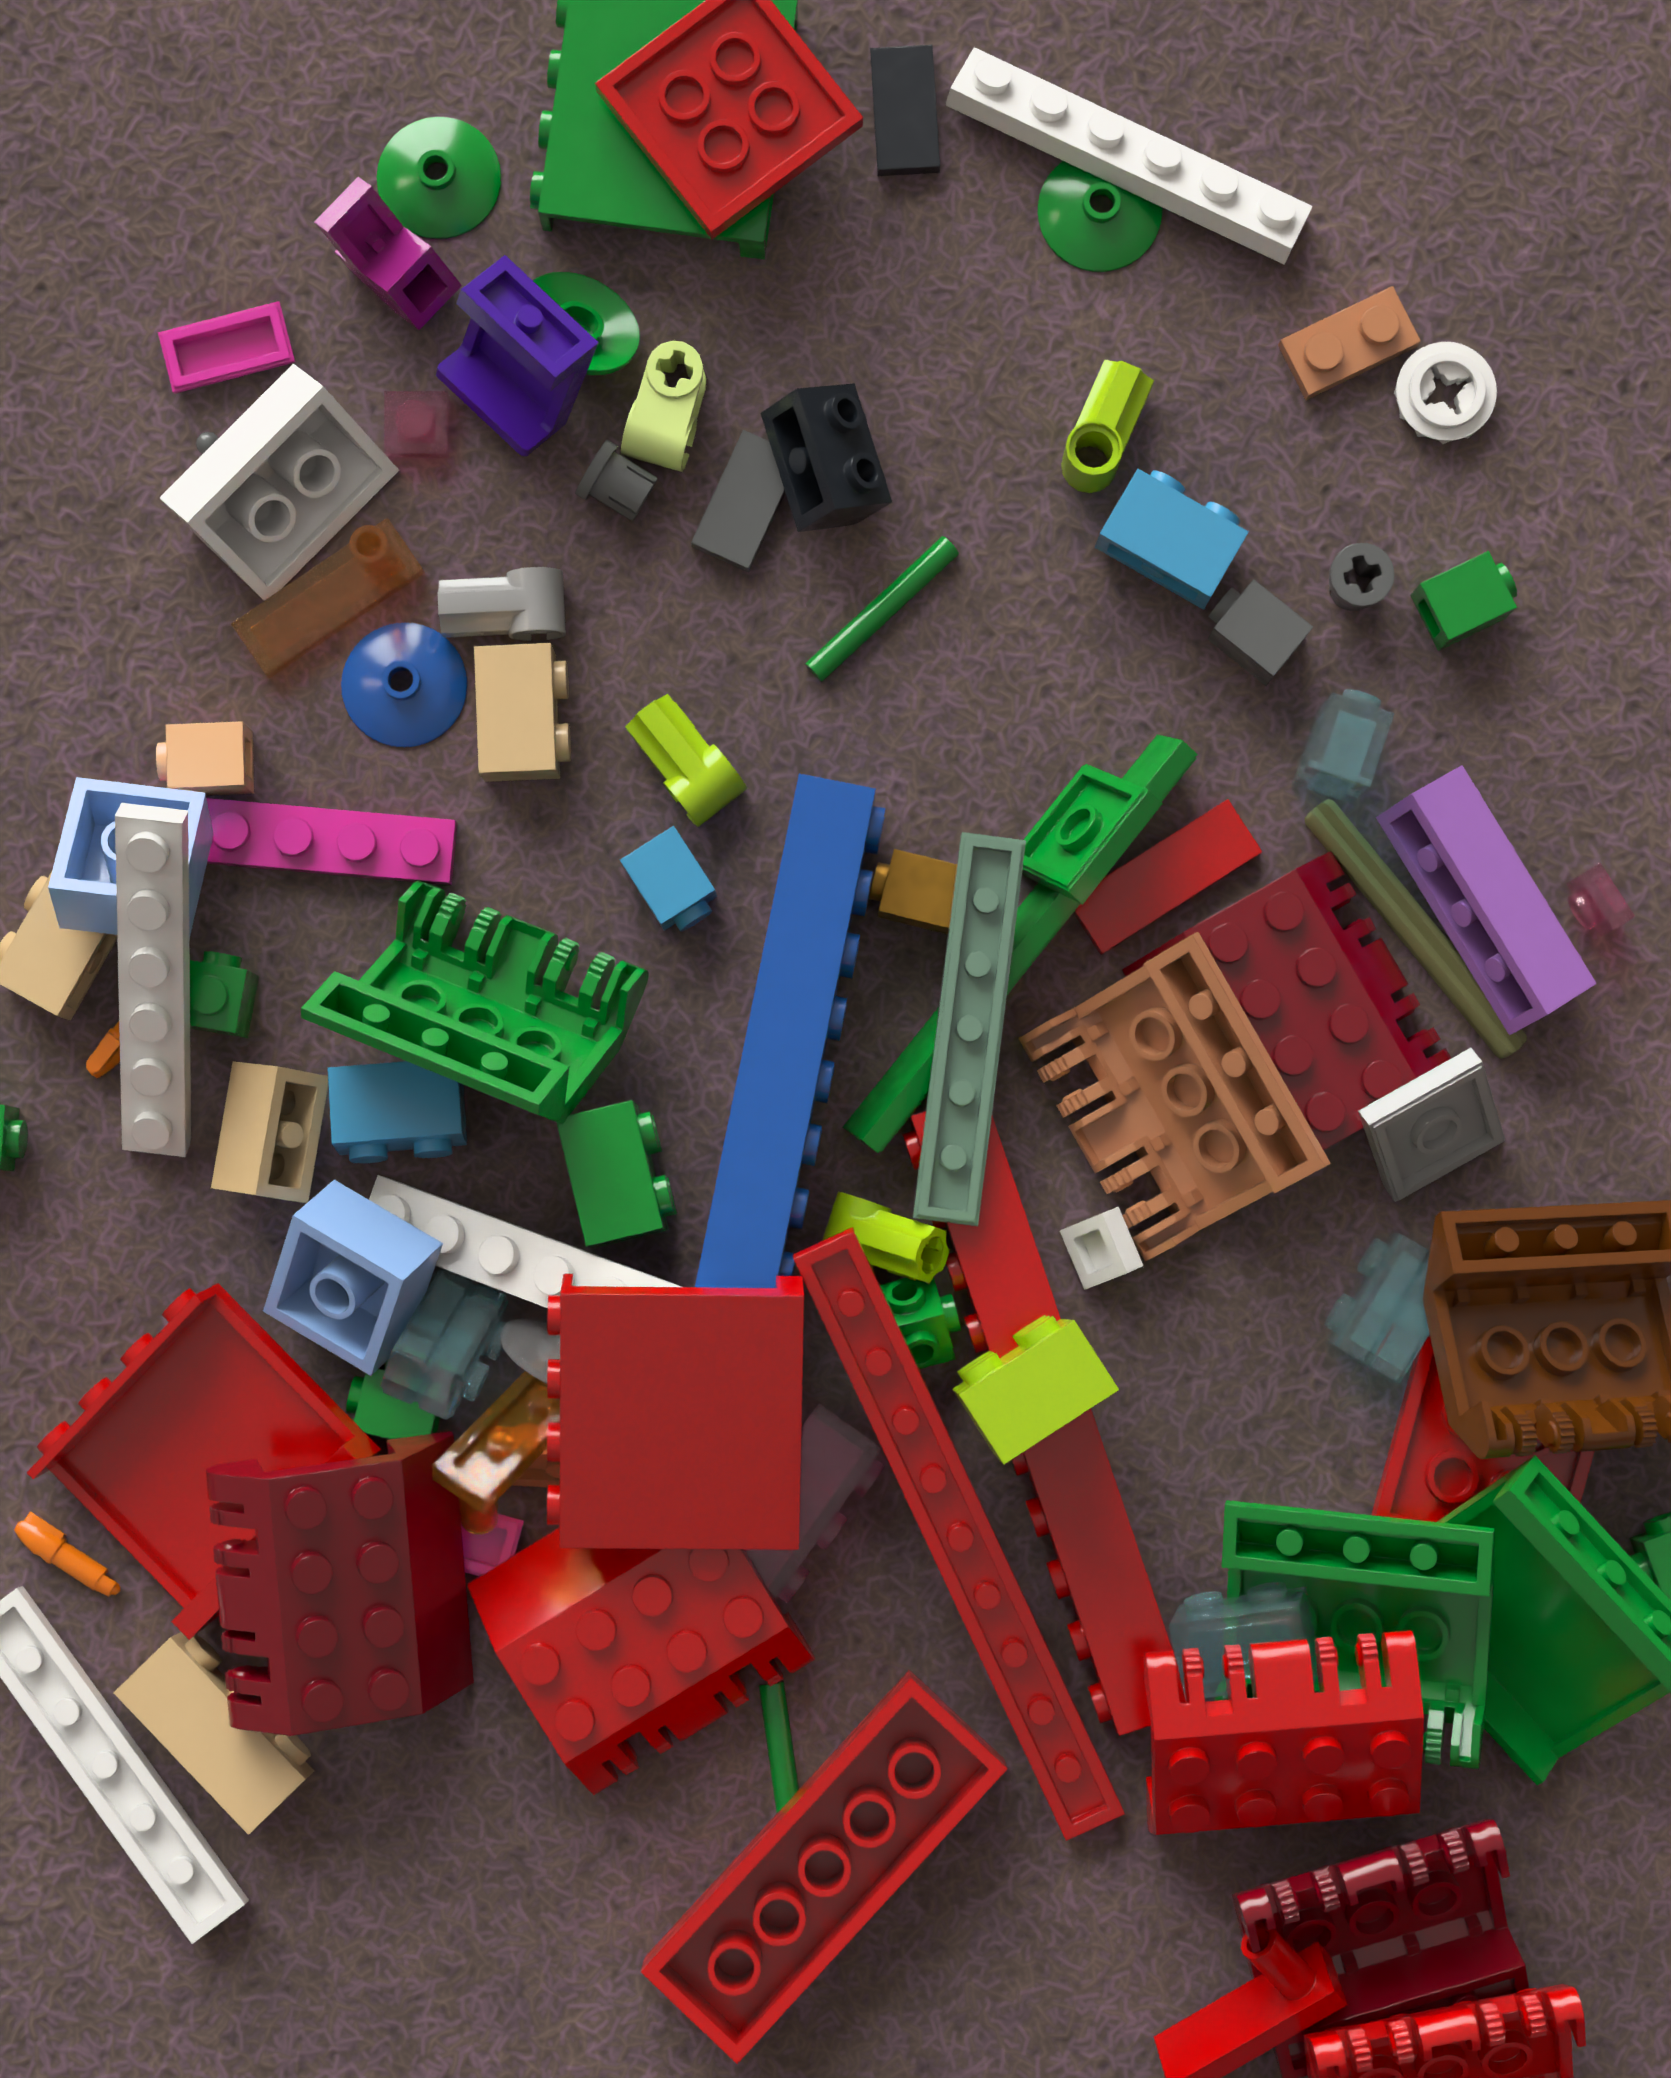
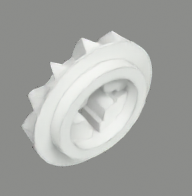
(1451, 364)

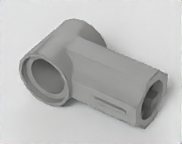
(515, 605)

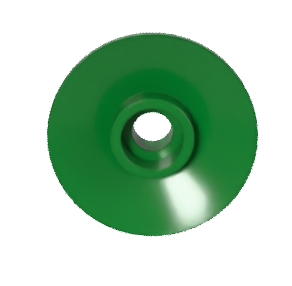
(445, 205)
(1093, 238)
(600, 314)

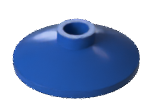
(422, 710)

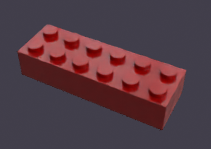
(823, 1866)

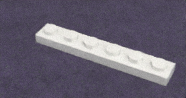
(1128, 155)
(153, 978)
(500, 1251)
(113, 1770)

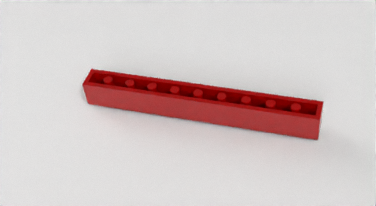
(1069, 1468)

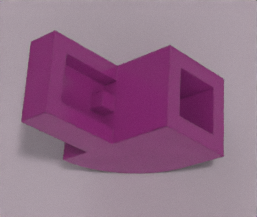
(387, 255)

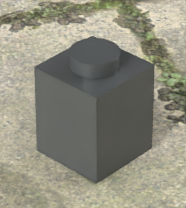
(1257, 630)

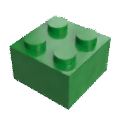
(615, 1175)

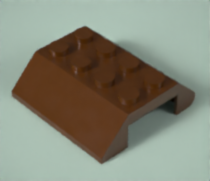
(1553, 1326)

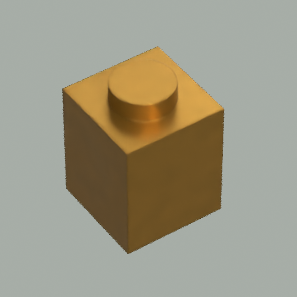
(915, 890)

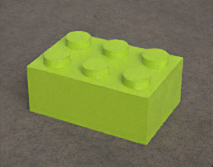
(1034, 1386)

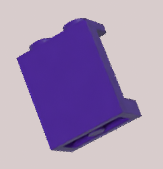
(517, 357)

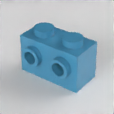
(1172, 536)
(394, 1110)

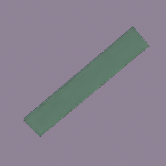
(969, 1029)

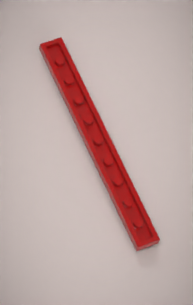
(958, 1533)

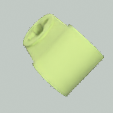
(666, 416)

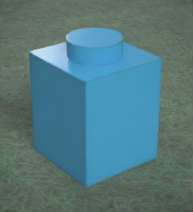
(670, 880)

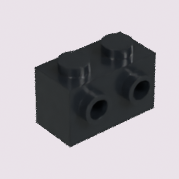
(826, 457)

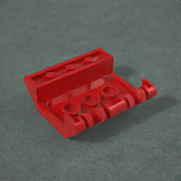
(631, 1643)
(1287, 1748)
(1484, 2038)

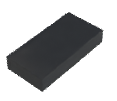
(904, 110)

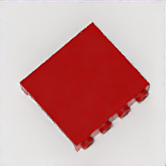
(190, 1400)
(677, 1416)

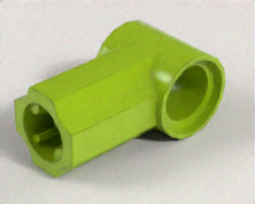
(1106, 424)
(693, 771)
(889, 1239)

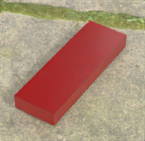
(1166, 876)

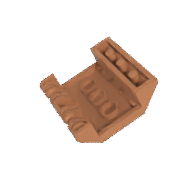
(1182, 1092)

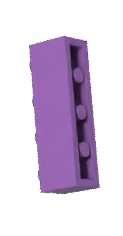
(1486, 900)

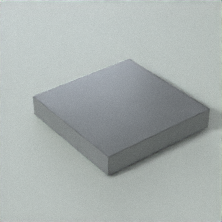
(1432, 1125)

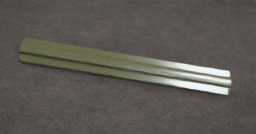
(1410, 924)

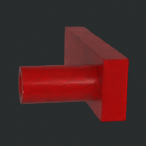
(1258, 2015)

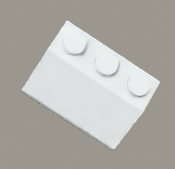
(280, 482)

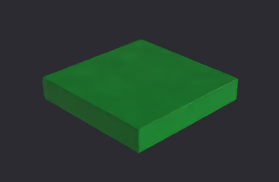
(1086, 832)

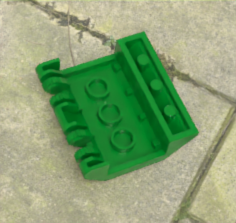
(488, 1012)
(1377, 1579)

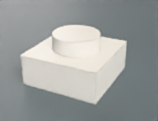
(1101, 1248)

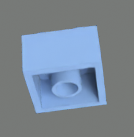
(85, 862)
(351, 1276)

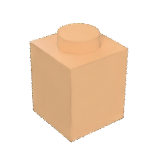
(207, 758)

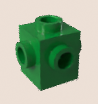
(924, 1319)

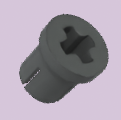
(616, 482)
(1367, 561)

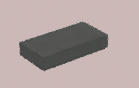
(742, 504)

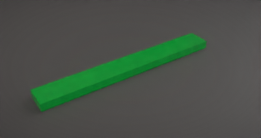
(1036, 924)

